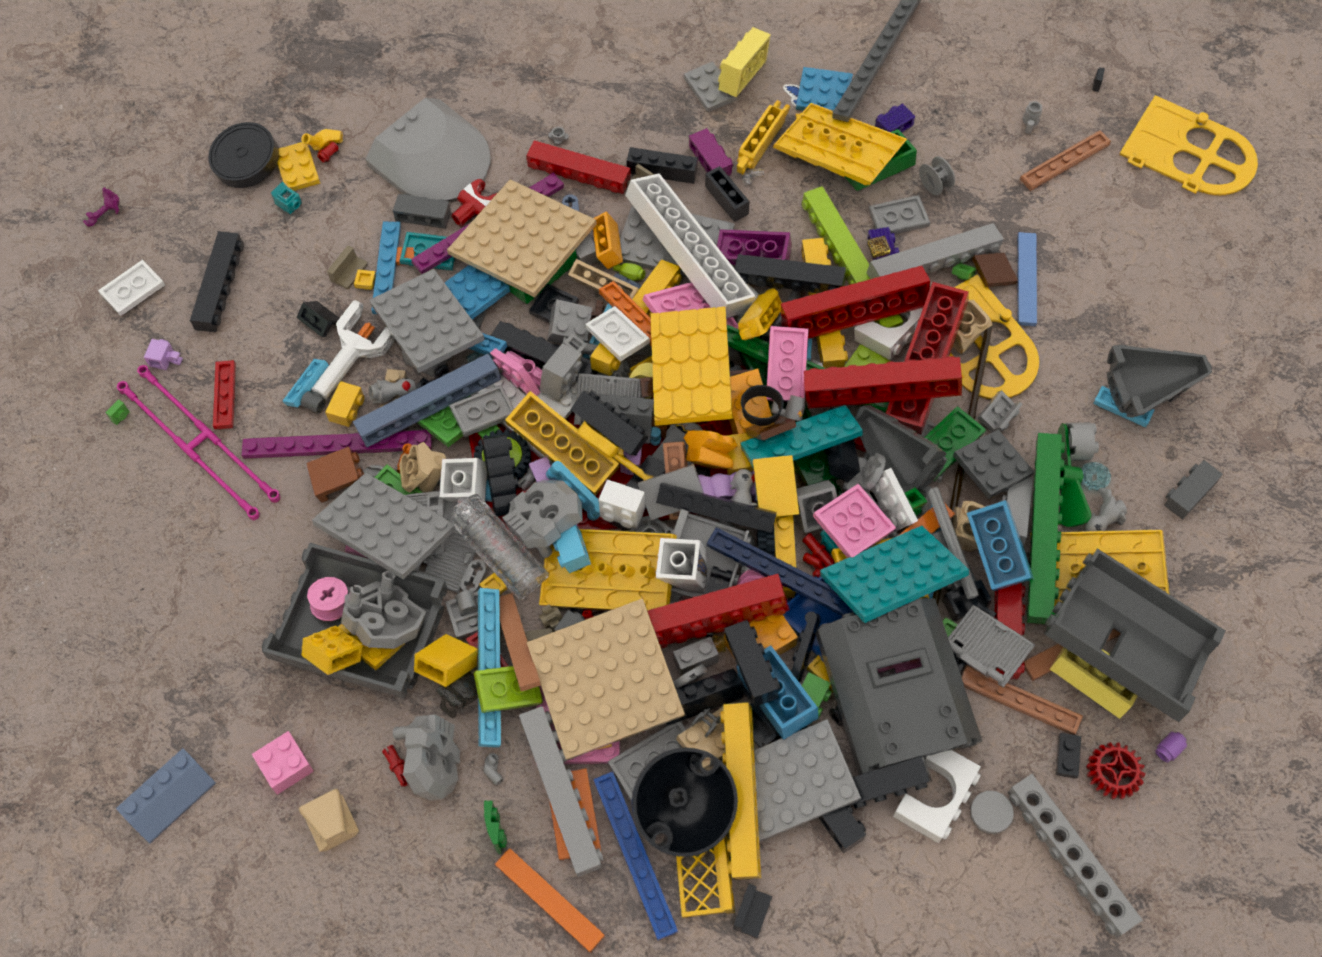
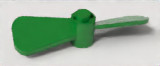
(1074, 506)

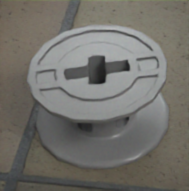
(937, 175)

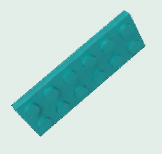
(808, 436)

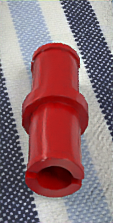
(818, 550)
(396, 764)

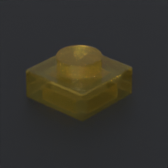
(878, 246)

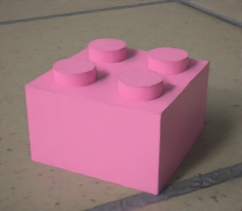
(282, 762)

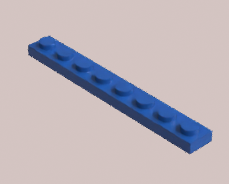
(635, 856)

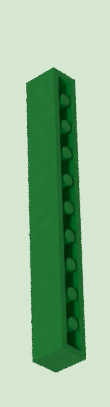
(1045, 527)

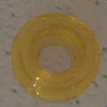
(719, 643)

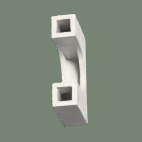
(886, 340)
(935, 821)

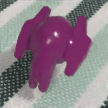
(111, 202)

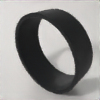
(761, 390)

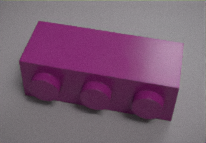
(709, 152)

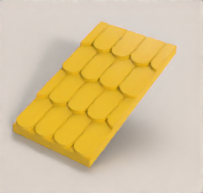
(839, 146)
(690, 366)
(1136, 549)
(619, 573)

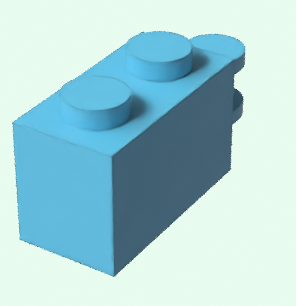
(572, 550)

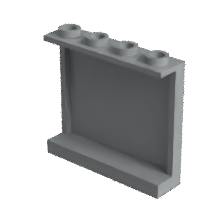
(698, 528)

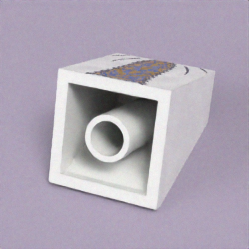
(683, 564)

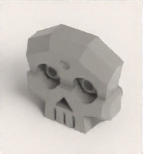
(543, 514)
(382, 614)
(430, 756)

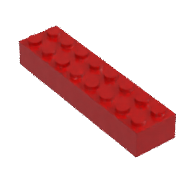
(858, 302)
(931, 339)
(883, 382)
(719, 610)

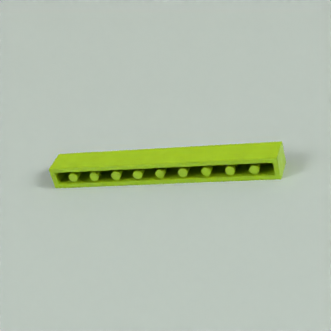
(840, 242)

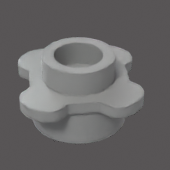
(558, 135)

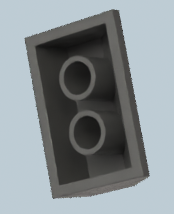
(637, 409)

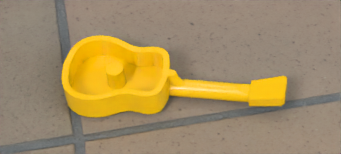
(610, 448)

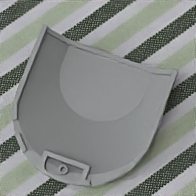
(430, 152)

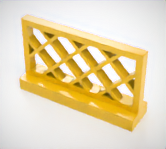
(724, 883)

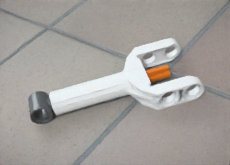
(353, 347)

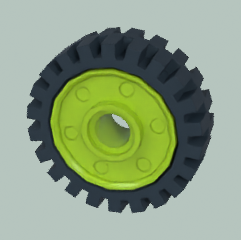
(520, 452)

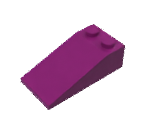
(754, 243)

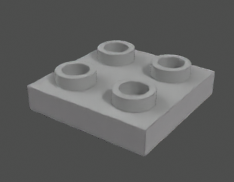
(464, 613)

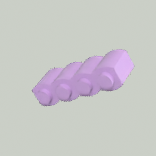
(720, 486)

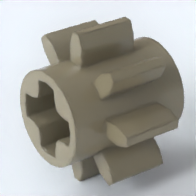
(550, 616)

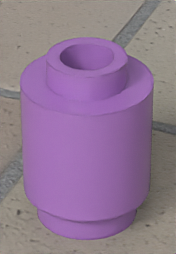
(1171, 746)

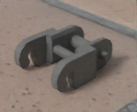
(701, 716)

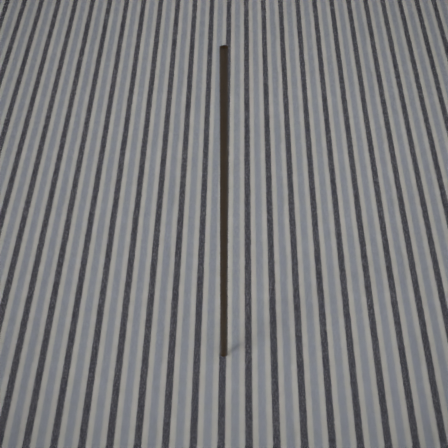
(972, 412)

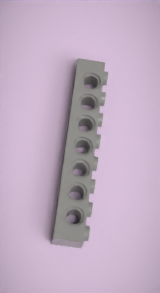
(1085, 860)

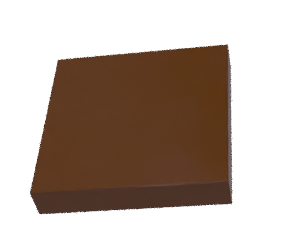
(994, 269)
(764, 432)

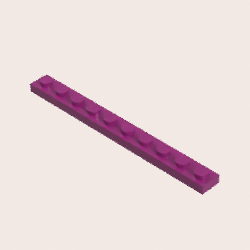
(438, 253)
(328, 444)

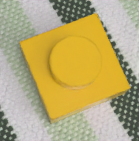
(365, 279)
(493, 582)

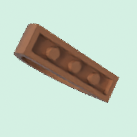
(674, 459)

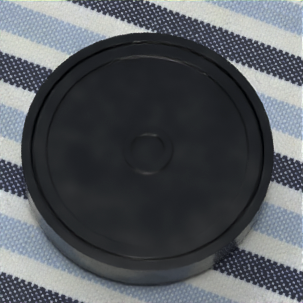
(243, 155)

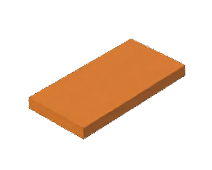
(580, 782)

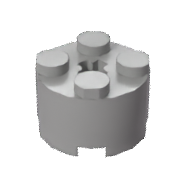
(1082, 440)

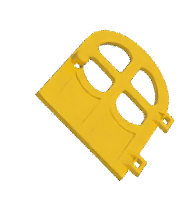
(1163, 134)
(1013, 384)

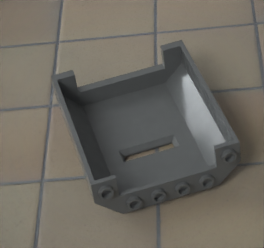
(298, 621)
(1160, 638)
(903, 712)

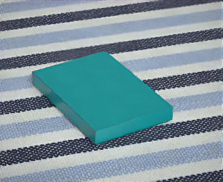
(420, 243)

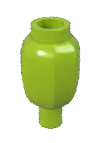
(631, 271)

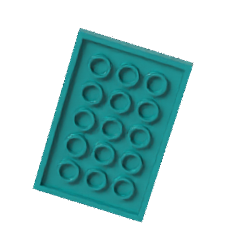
(894, 573)

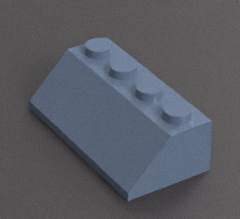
(165, 795)

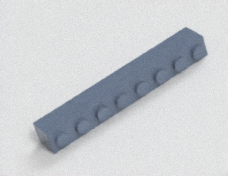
(427, 400)

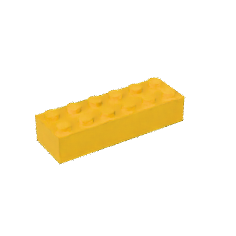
(561, 442)

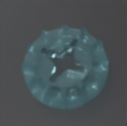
(1103, 475)

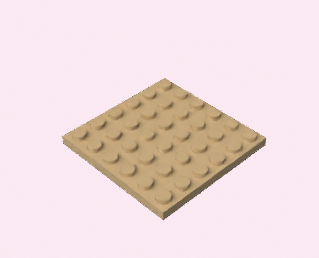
(522, 237)
(605, 679)

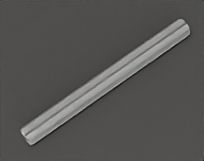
(951, 539)

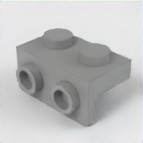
(999, 412)

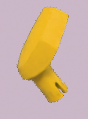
(322, 138)

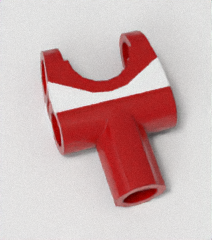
(472, 202)

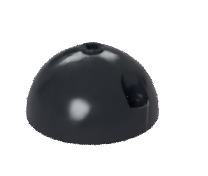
(700, 813)

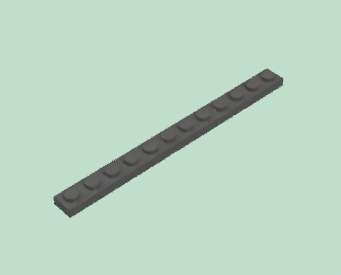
(874, 60)

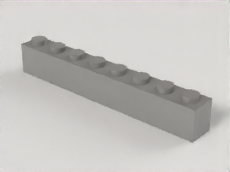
(941, 252)
(560, 791)

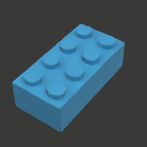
(1000, 545)
(794, 706)

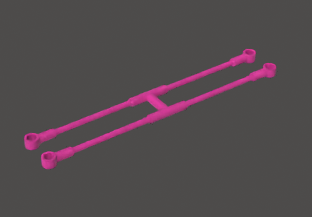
(205, 432)

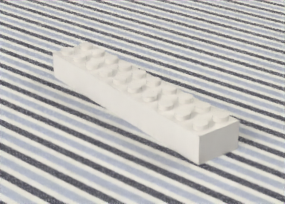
(689, 245)

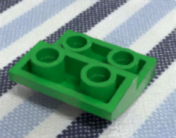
(493, 826)

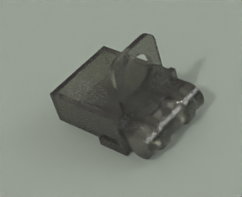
(458, 694)

